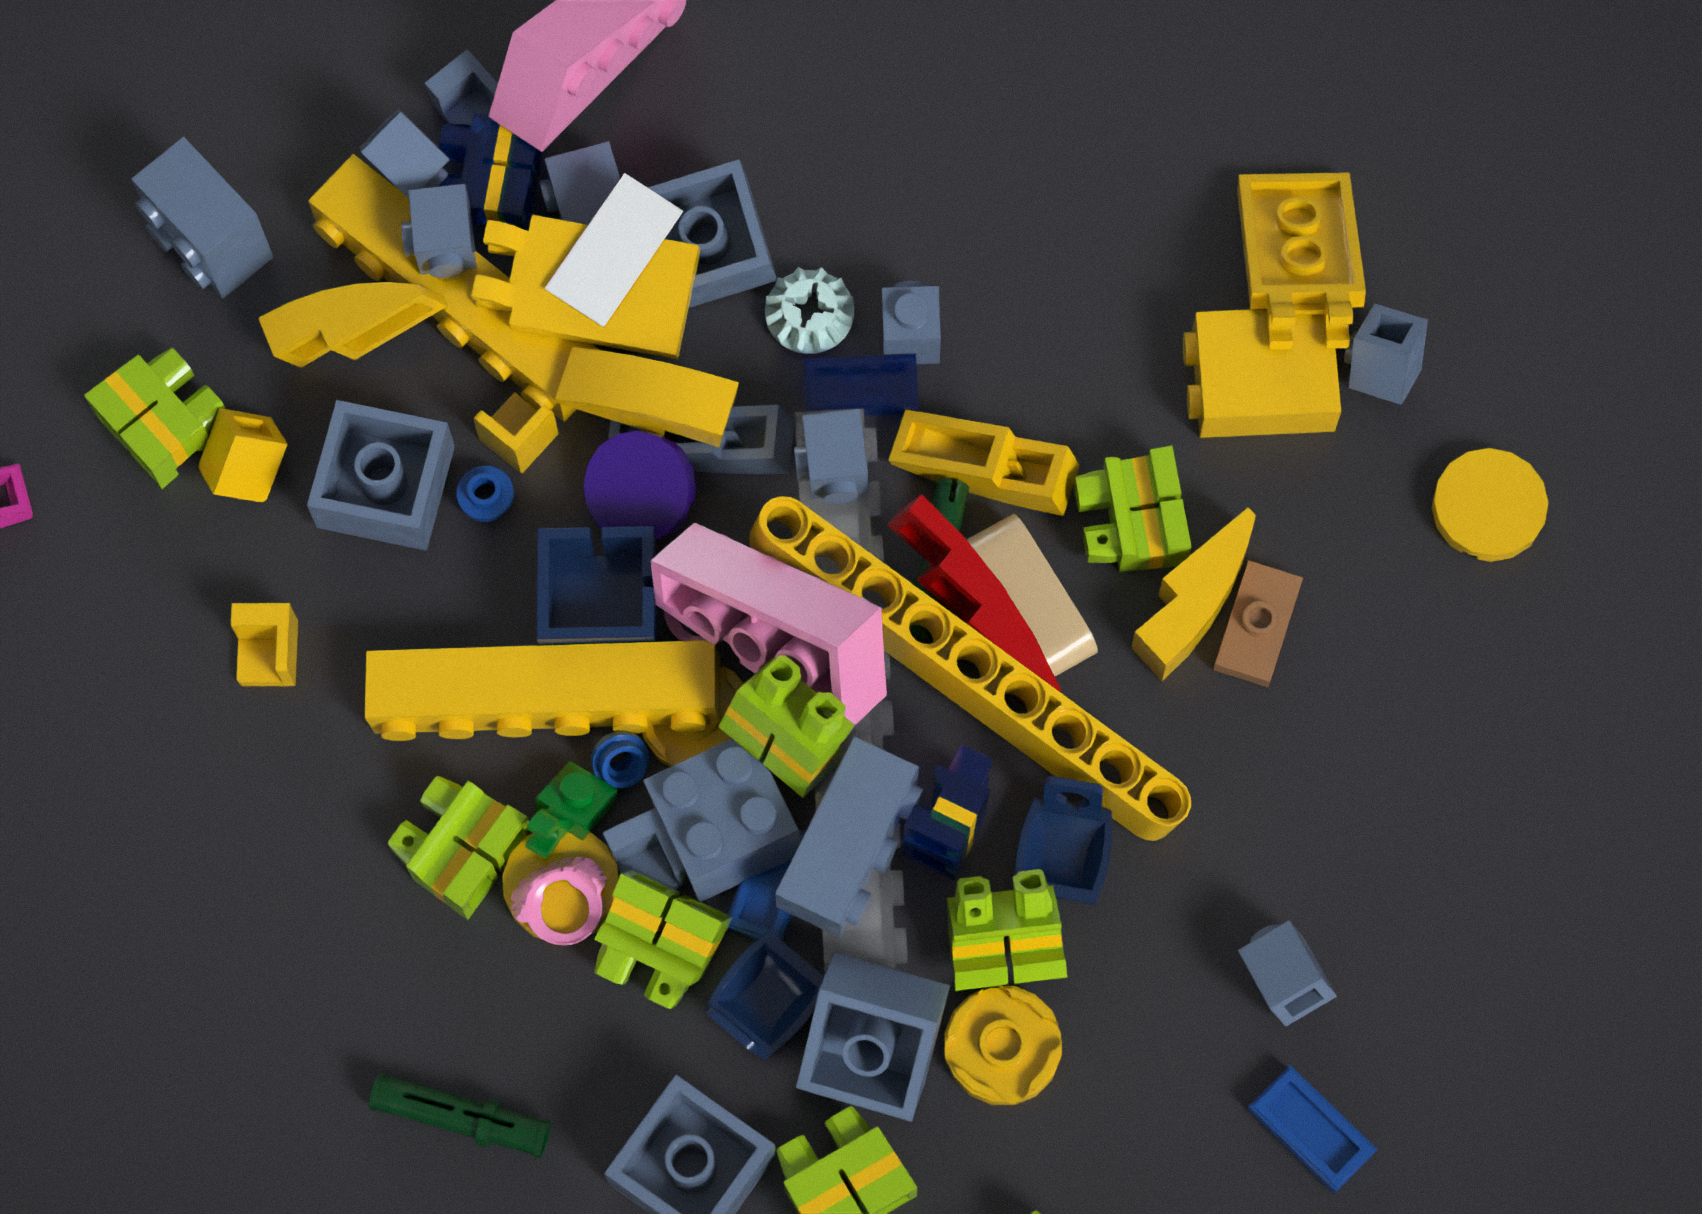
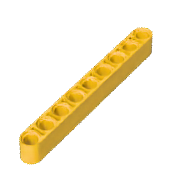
(998, 673)

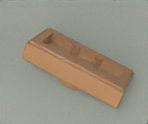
(1258, 623)

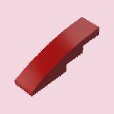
(968, 585)

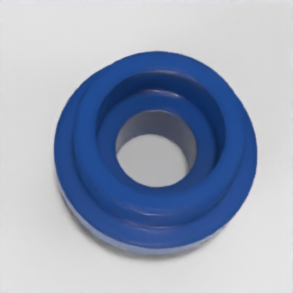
(485, 509)
(630, 768)

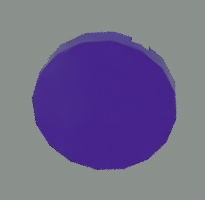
(640, 482)

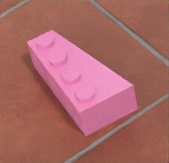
(569, 58)
(774, 611)

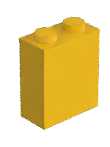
(1257, 389)

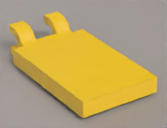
(1301, 251)
(646, 320)

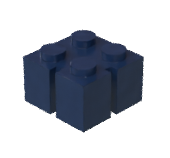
(594, 596)

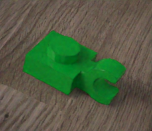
(571, 804)

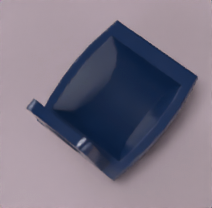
(1068, 839)
(765, 996)

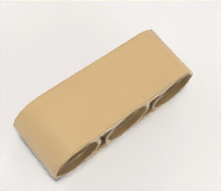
(1036, 592)

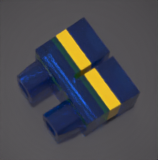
(497, 170)
(959, 810)

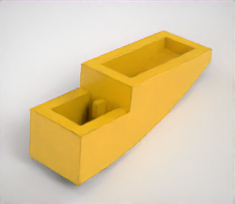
(346, 320)
(648, 394)
(987, 460)
(1193, 598)

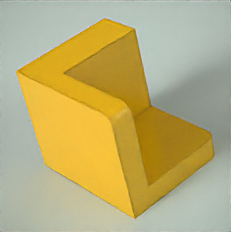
(517, 431)
(242, 455)
(265, 643)

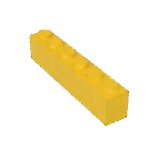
(366, 217)
(542, 689)

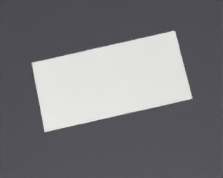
(614, 250)

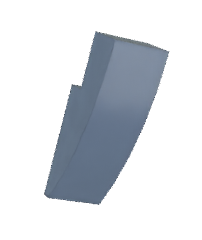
(753, 442)

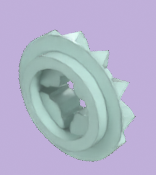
(824, 329)

